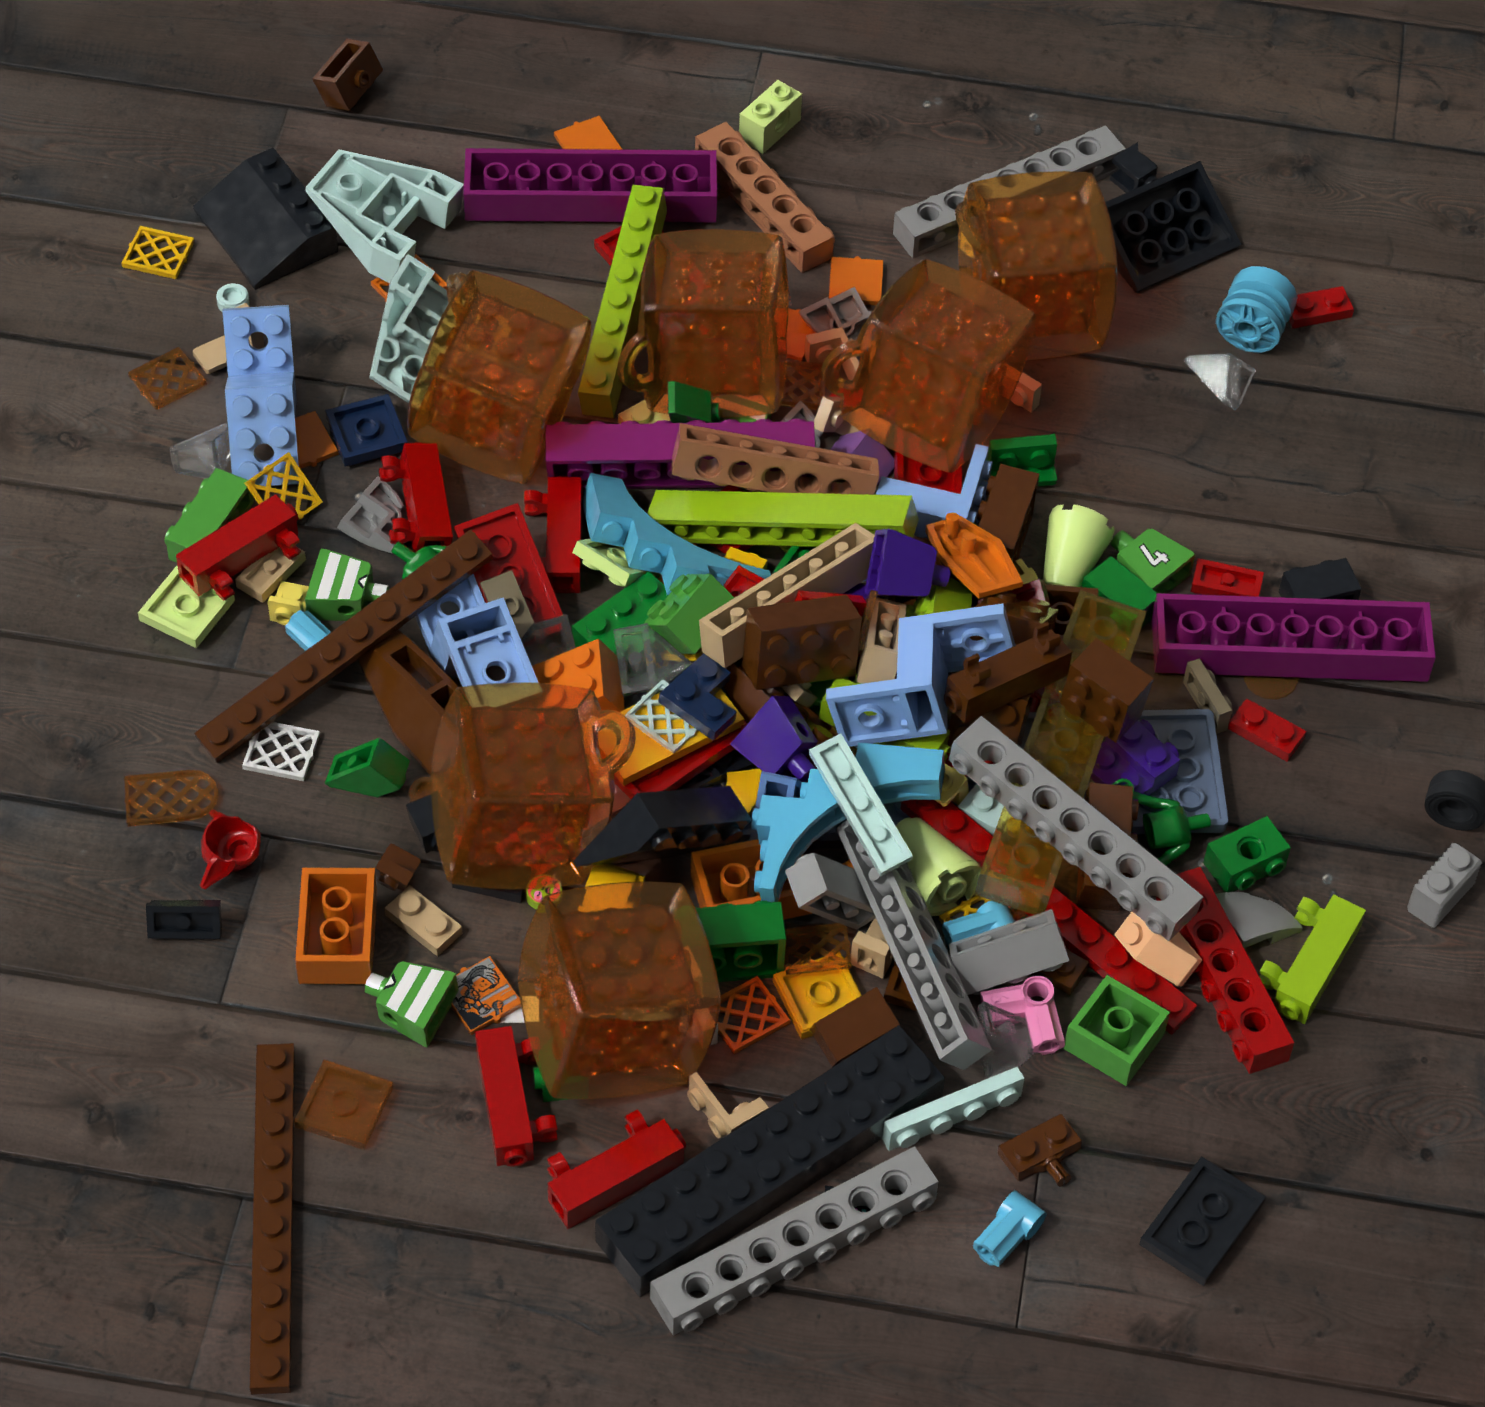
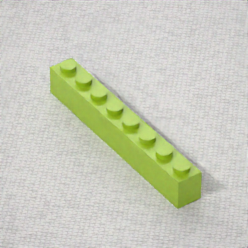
(621, 301)
(776, 516)

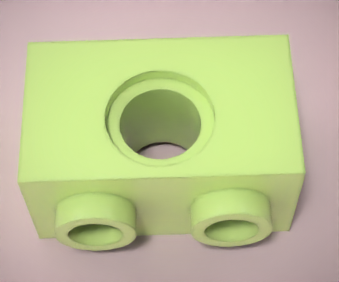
(770, 116)

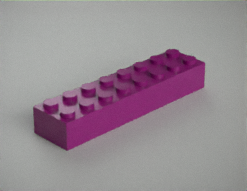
(585, 183)
(644, 451)
(1294, 637)

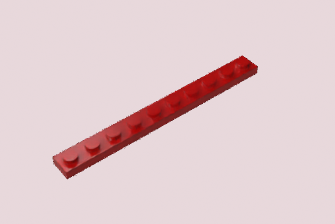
(1079, 931)

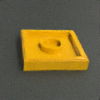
(815, 995)

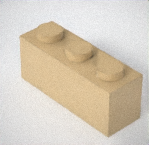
(881, 645)

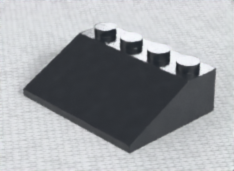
(266, 220)
(1169, 227)
(668, 826)

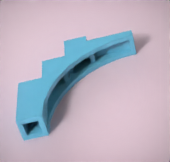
(648, 546)
(792, 824)

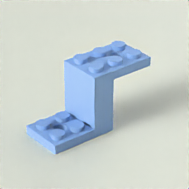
(260, 390)
(935, 504)
(474, 638)
(926, 653)

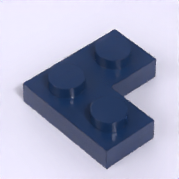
(694, 700)

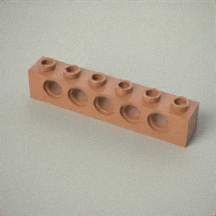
(767, 198)
(763, 454)

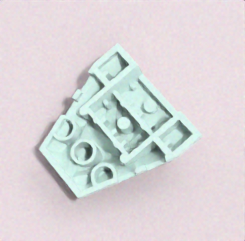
(407, 326)

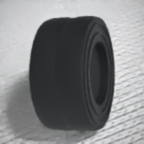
(1456, 800)

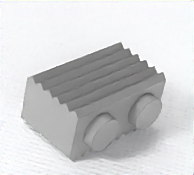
(1444, 885)

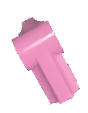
(1040, 1016)

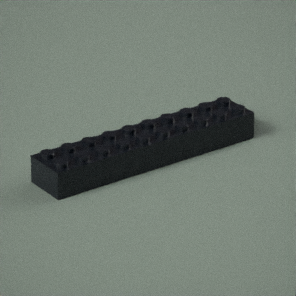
(767, 1160)

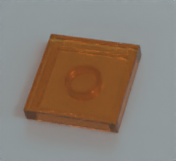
(343, 1104)

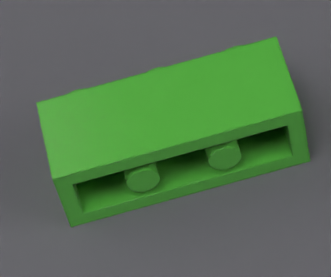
(217, 503)

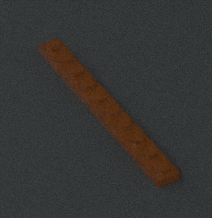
(343, 646)
(272, 1220)

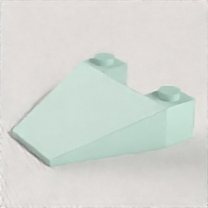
(377, 200)

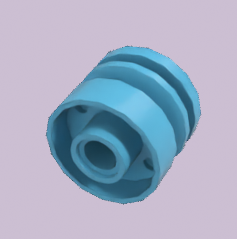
(1256, 309)

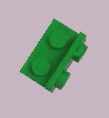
(1026, 453)

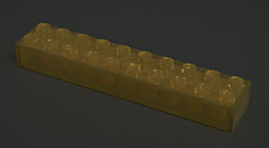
(1018, 864)

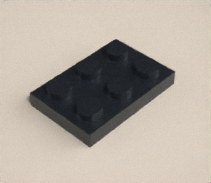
(1202, 1221)

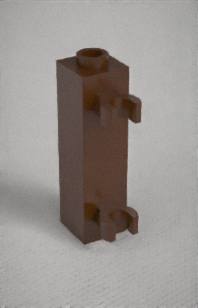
(1007, 675)

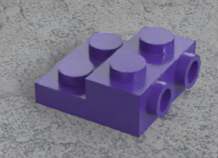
(1137, 758)

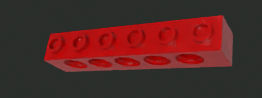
(1272, 1041)

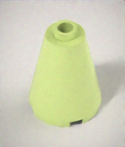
(1074, 544)
(938, 866)

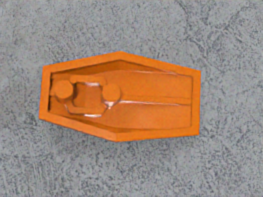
(973, 556)

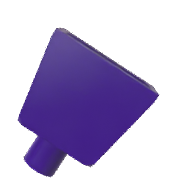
(903, 566)
(778, 739)

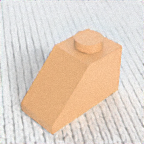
(1170, 959)

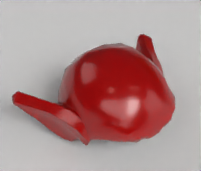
(227, 846)

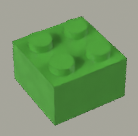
(680, 612)
(1116, 1030)

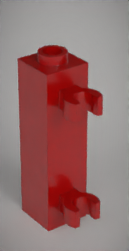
(423, 495)
(563, 530)
(238, 545)
(505, 1097)
(615, 1172)

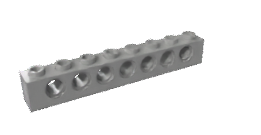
(934, 221)
(1068, 809)
(920, 957)
(902, 1172)

